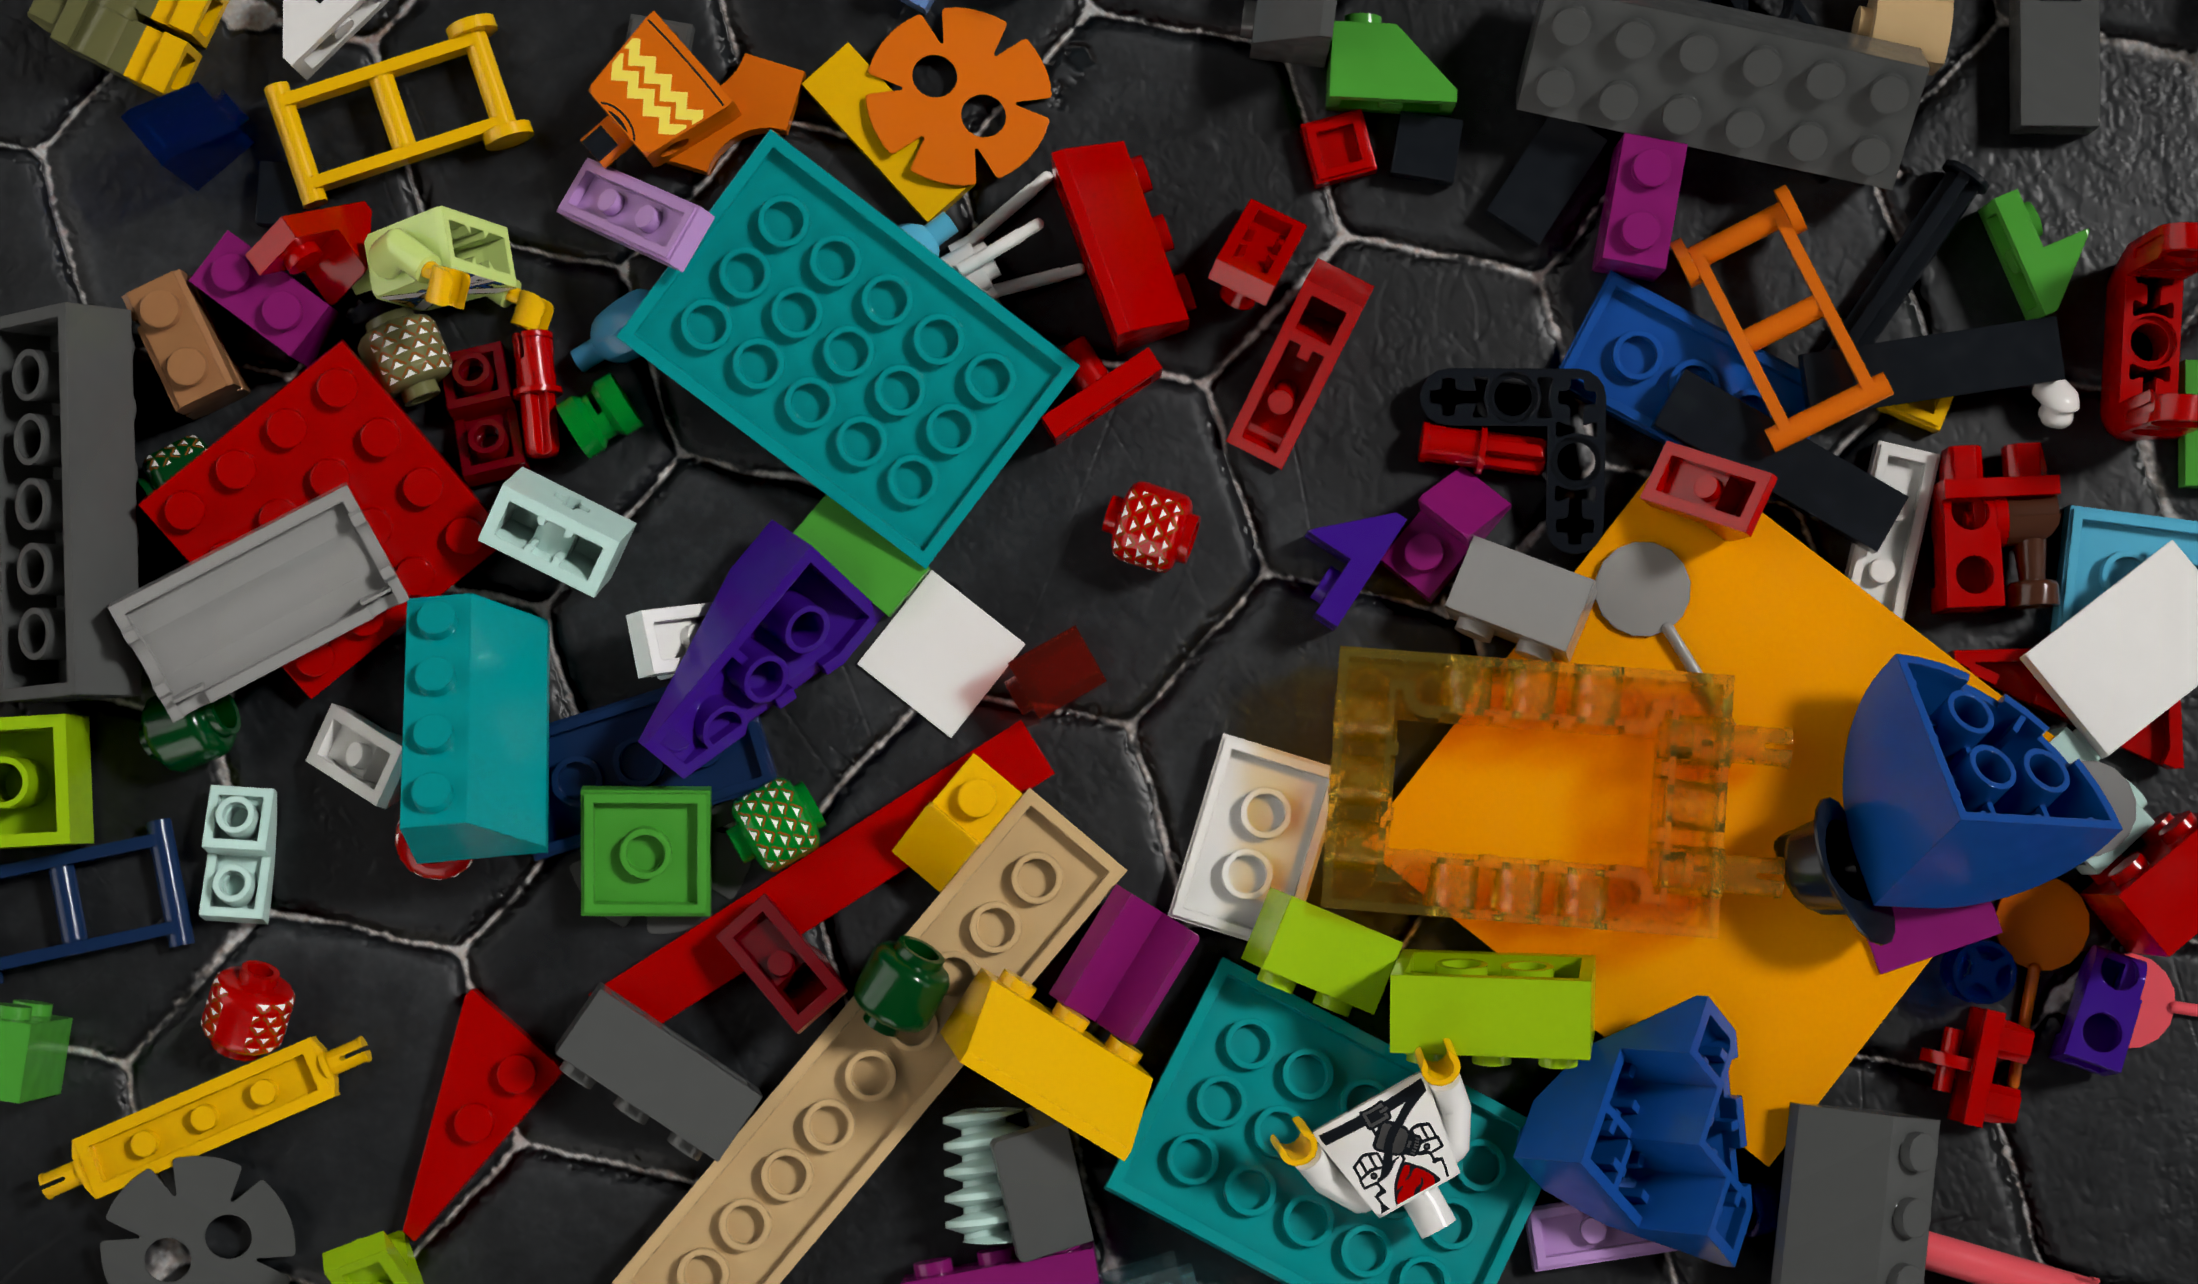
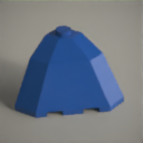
(1649, 1134)

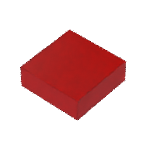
(1338, 148)

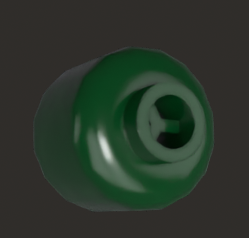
(192, 740)
(901, 986)

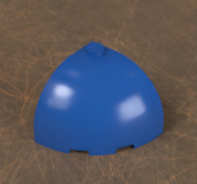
(1961, 793)

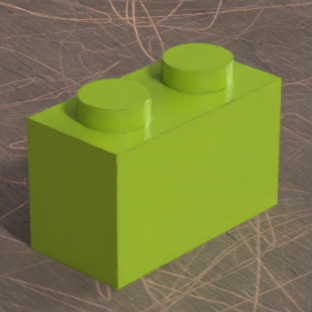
(1320, 951)

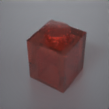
(1054, 675)

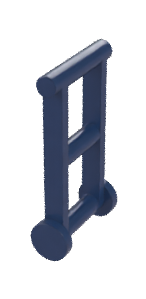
(68, 902)

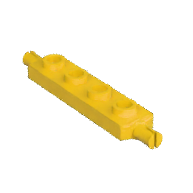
(205, 1116)

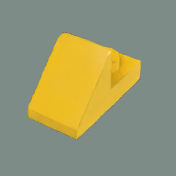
(956, 822)

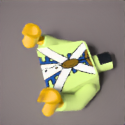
(444, 262)

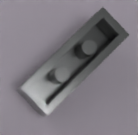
(656, 1074)

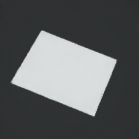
(941, 654)

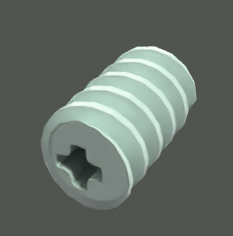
(981, 1198)

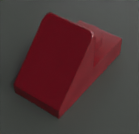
(782, 963)

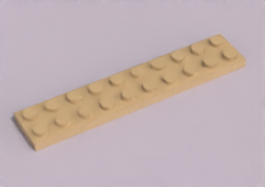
(865, 1089)

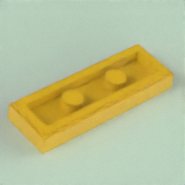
(841, 93)

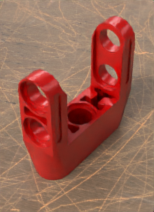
(2154, 408)

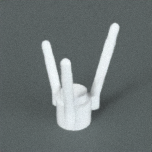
(977, 260)

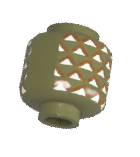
(406, 355)

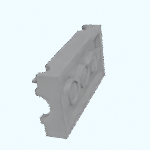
(258, 602)

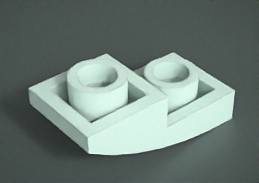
(240, 855)

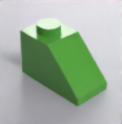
(1383, 71)

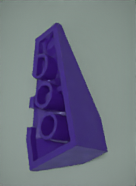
(765, 635)

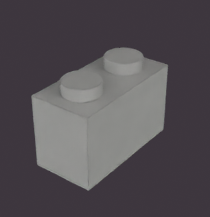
(1520, 601)

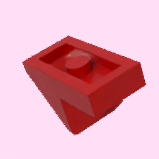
(321, 243)
(1709, 490)

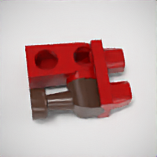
(1980, 516)

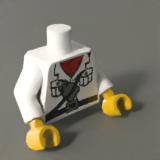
(1392, 1146)

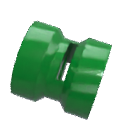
(599, 415)

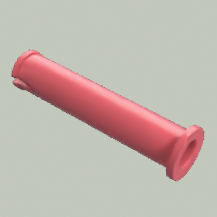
(1989, 1266)

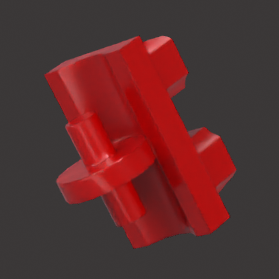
(1985, 1040)

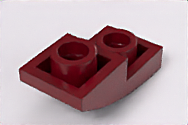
(485, 414)

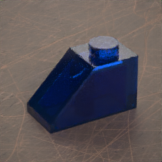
(191, 132)

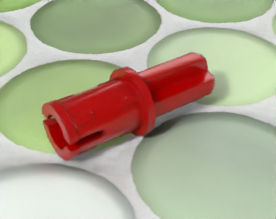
(537, 392)
(1482, 449)

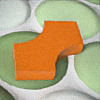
(766, 98)

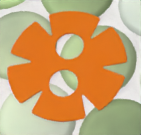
(947, 146)

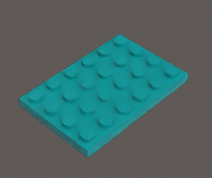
(849, 350)
(1211, 1170)

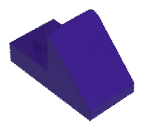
(1361, 548)

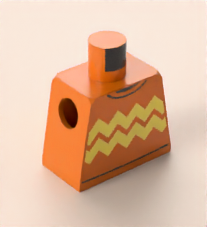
(655, 98)

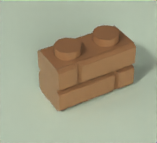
(186, 345)

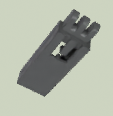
(2054, 67)

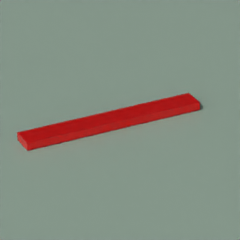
(815, 884)

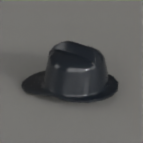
(1827, 876)

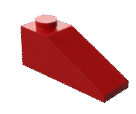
(1299, 363)

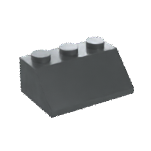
(1855, 1196)

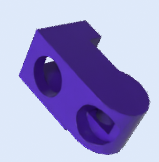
(2101, 1012)

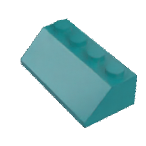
(474, 730)

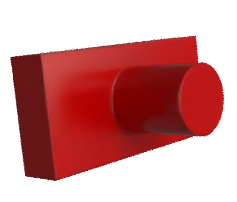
(1256, 255)
(1097, 388)

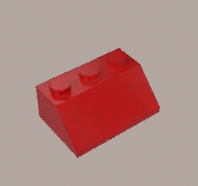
(1122, 243)

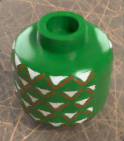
(776, 824)

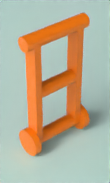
(1788, 220)

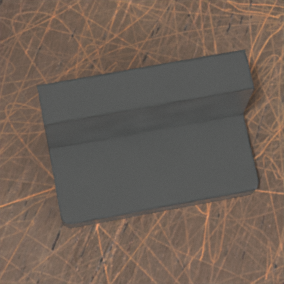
(1041, 1187)

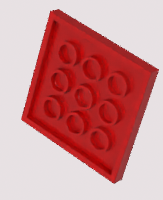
(305, 440)

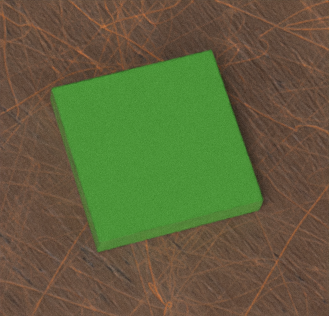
(646, 850)

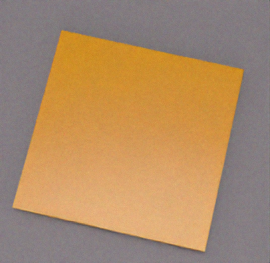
(1801, 659)

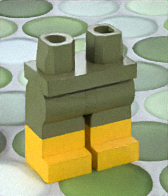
(118, 41)

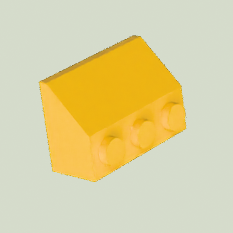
(1050, 1059)

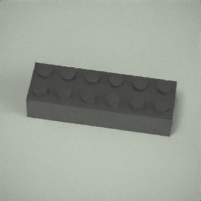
(1727, 83)
(66, 503)

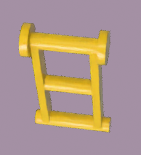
(466, 37)

